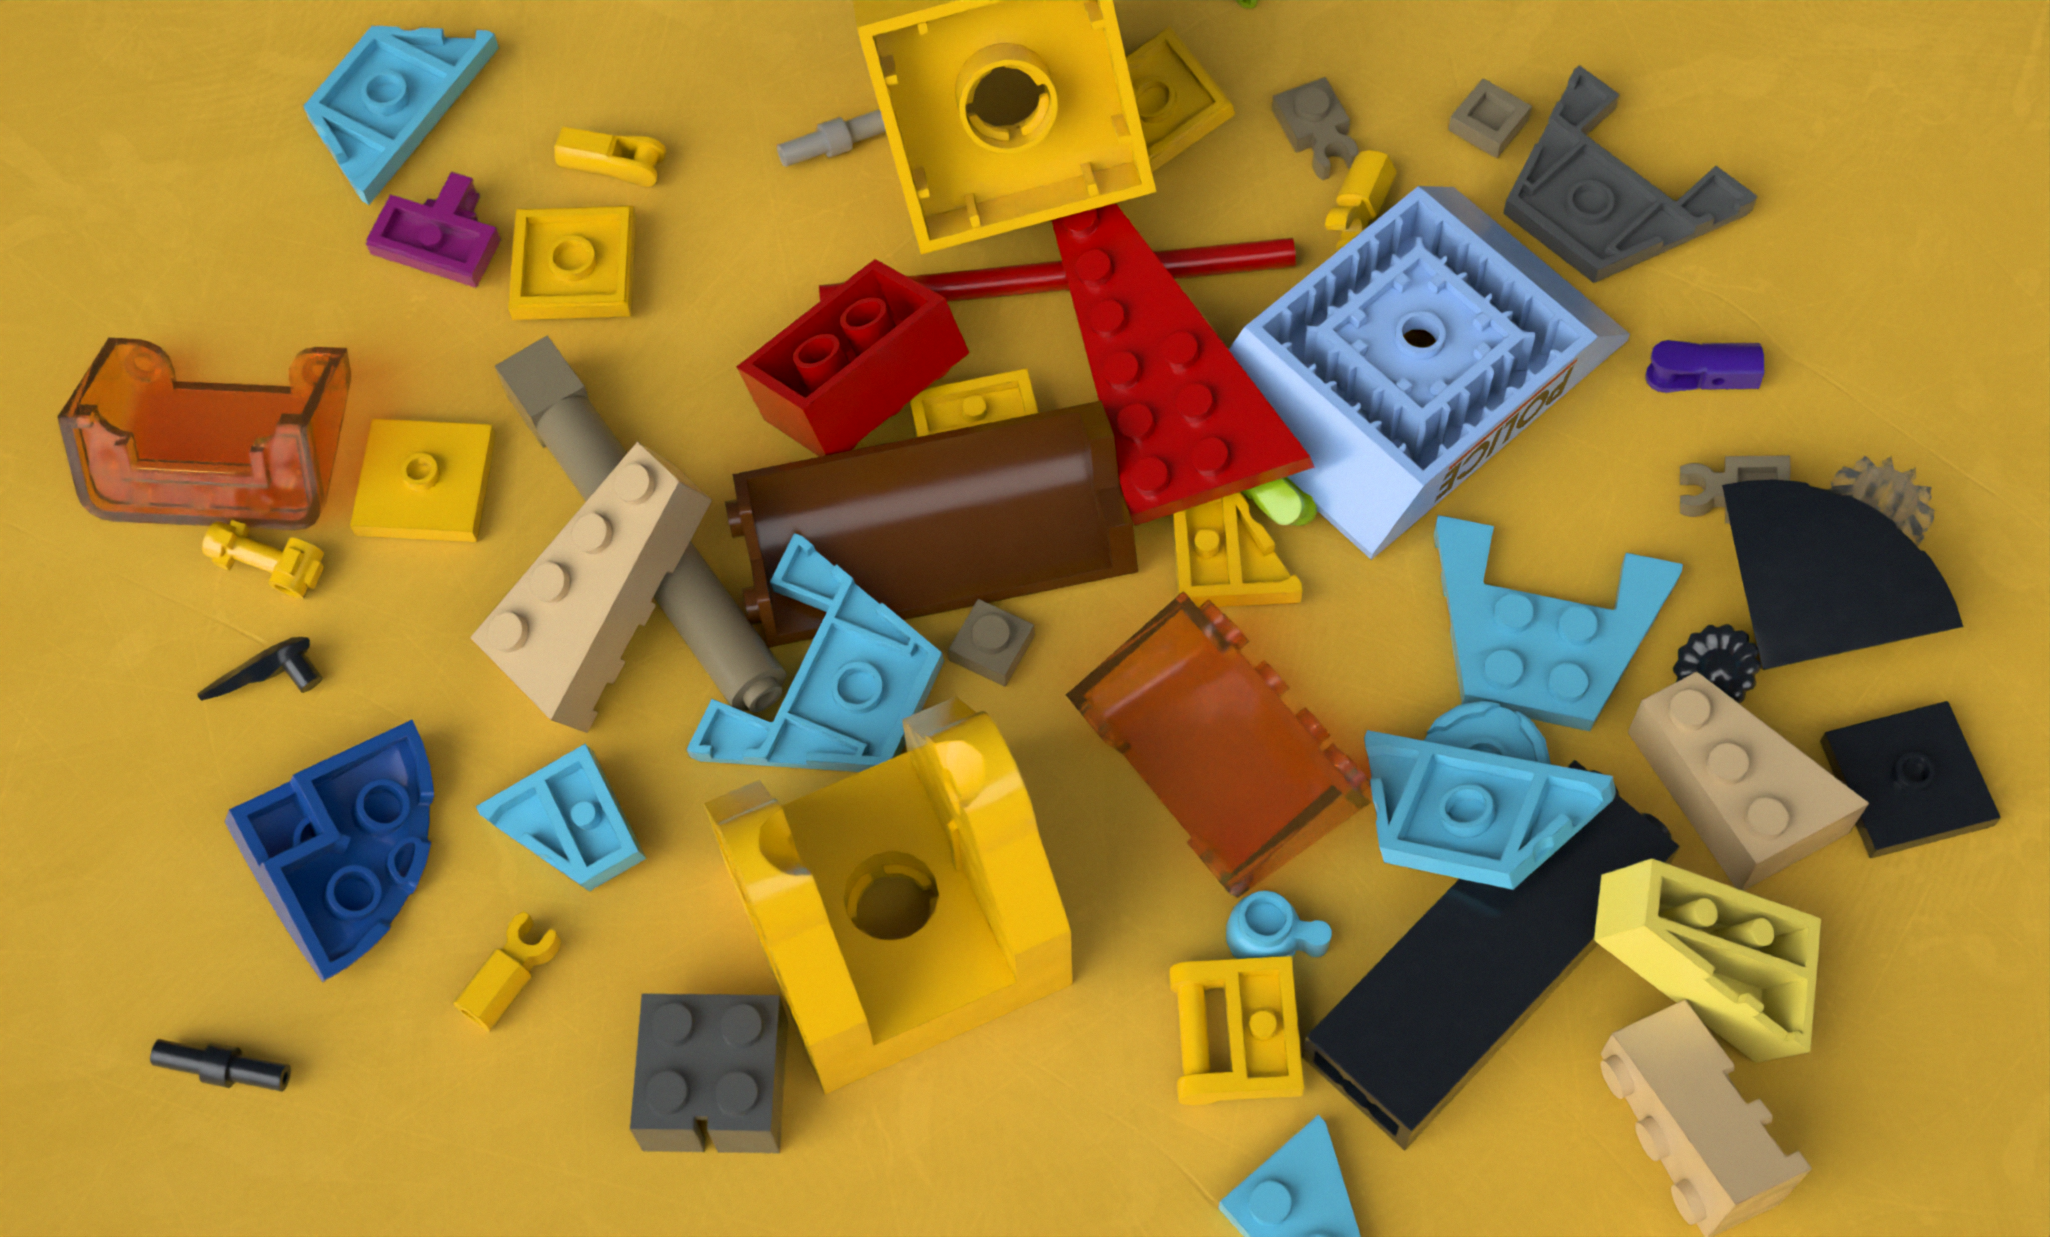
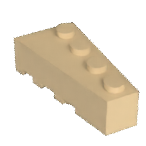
(592, 586)

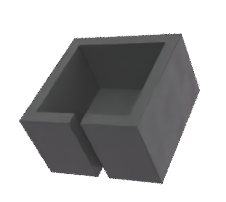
(712, 1063)

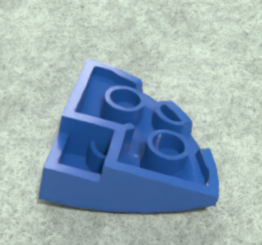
(342, 845)

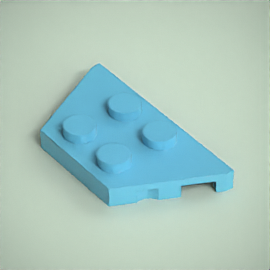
(391, 97)
(1475, 809)

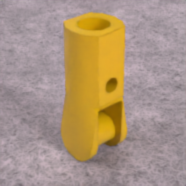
(605, 152)

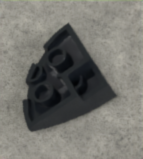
(1829, 573)

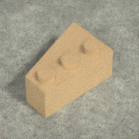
(1740, 781)
(1697, 1121)

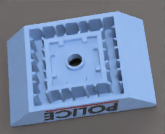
(1403, 421)

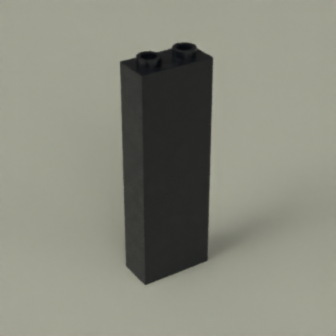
(1473, 976)

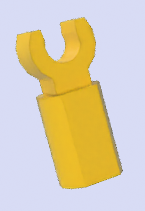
(1361, 195)
(505, 973)

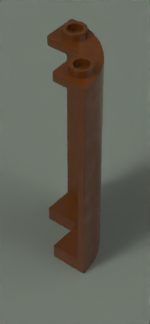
(943, 517)

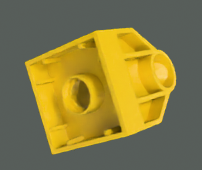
(986, 179)
(936, 815)

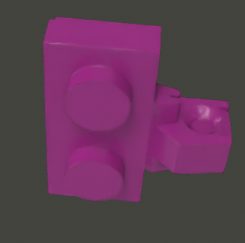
(437, 235)

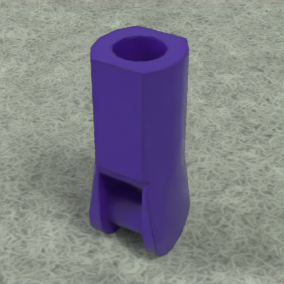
(1705, 366)

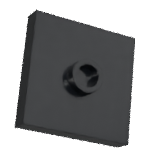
(1913, 776)

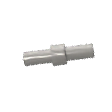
(831, 138)

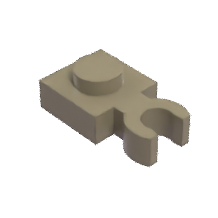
(1316, 120)
(1736, 470)

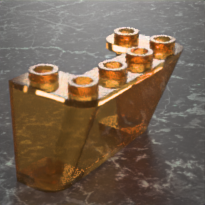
(1220, 743)

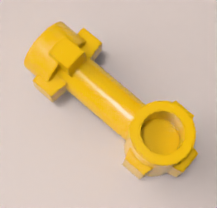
(291, 569)

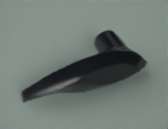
(282, 657)

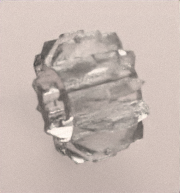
(1888, 493)

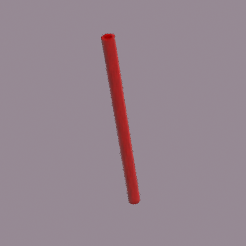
(1051, 275)

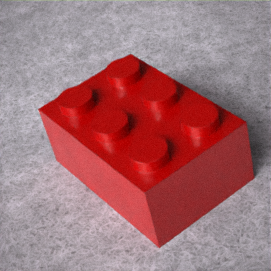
(853, 359)

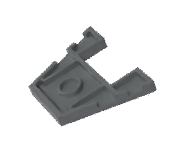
(1596, 206)

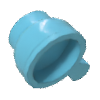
(1270, 927)

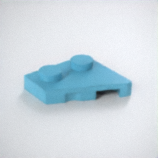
(568, 819)
(1294, 1192)

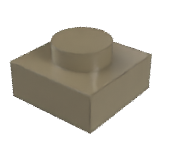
(1489, 118)
(991, 642)

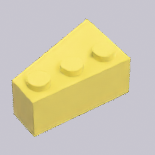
(1724, 951)

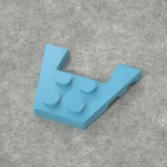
(1539, 651)
(849, 691)

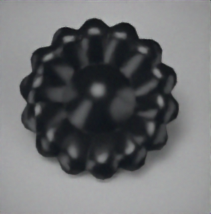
(1722, 658)

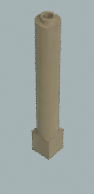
(692, 596)

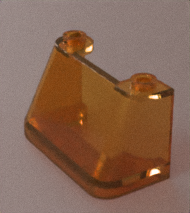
(202, 449)

